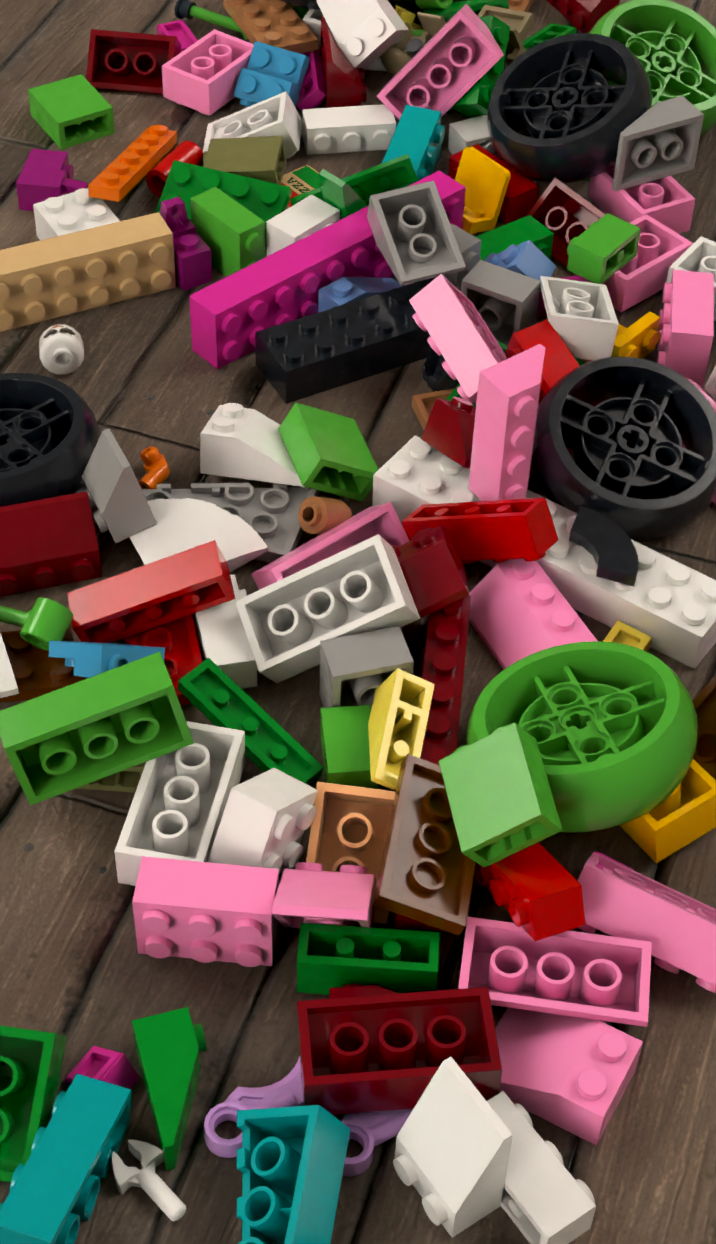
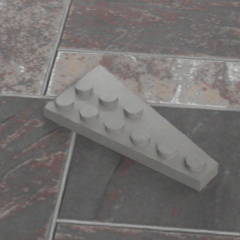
(267, 510)

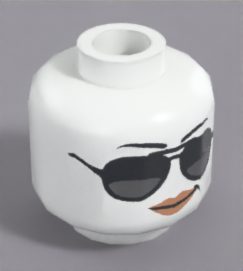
(61, 349)

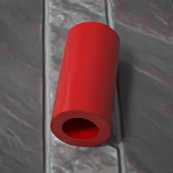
(185, 152)

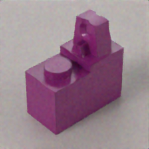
(45, 176)
(191, 253)

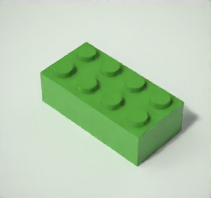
(94, 728)

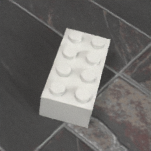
(328, 600)
(181, 800)

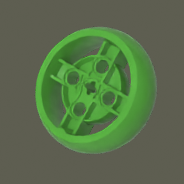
(673, 48)
(606, 724)

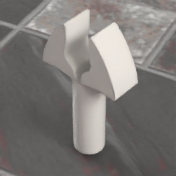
(147, 1178)

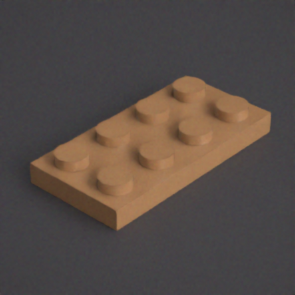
(272, 24)

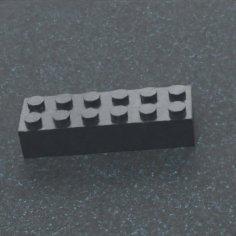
(342, 344)

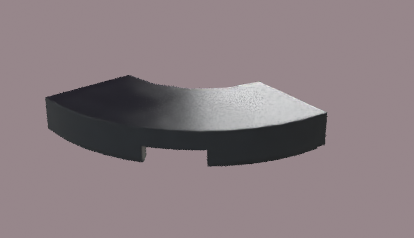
(607, 544)

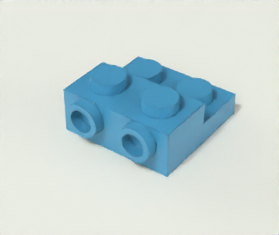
(271, 73)
(95, 658)

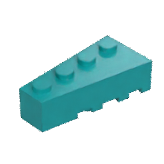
(420, 136)
(66, 1164)
(290, 1174)

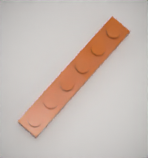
(133, 163)

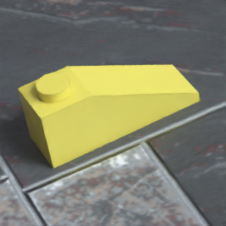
(397, 724)

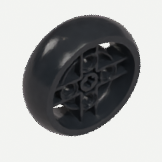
(567, 106)
(43, 438)
(636, 438)

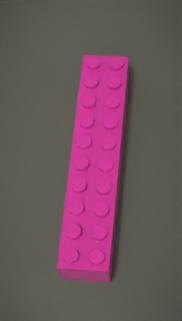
(289, 280)

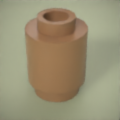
(322, 514)

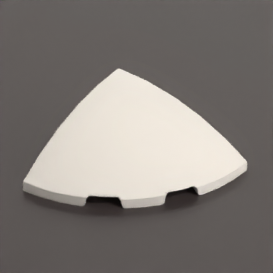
(194, 522)

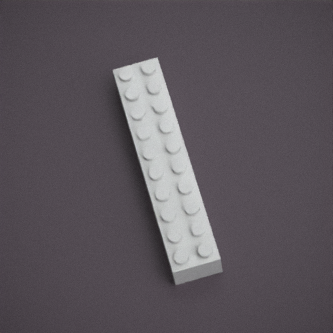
(667, 600)

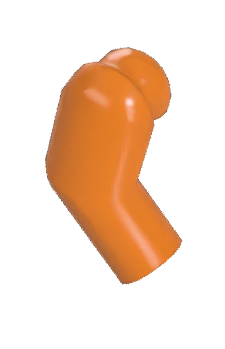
(155, 468)

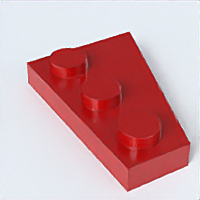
(180, 646)

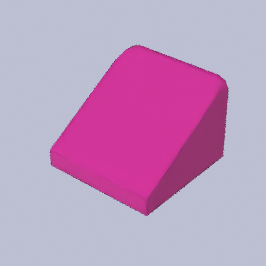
(105, 1066)

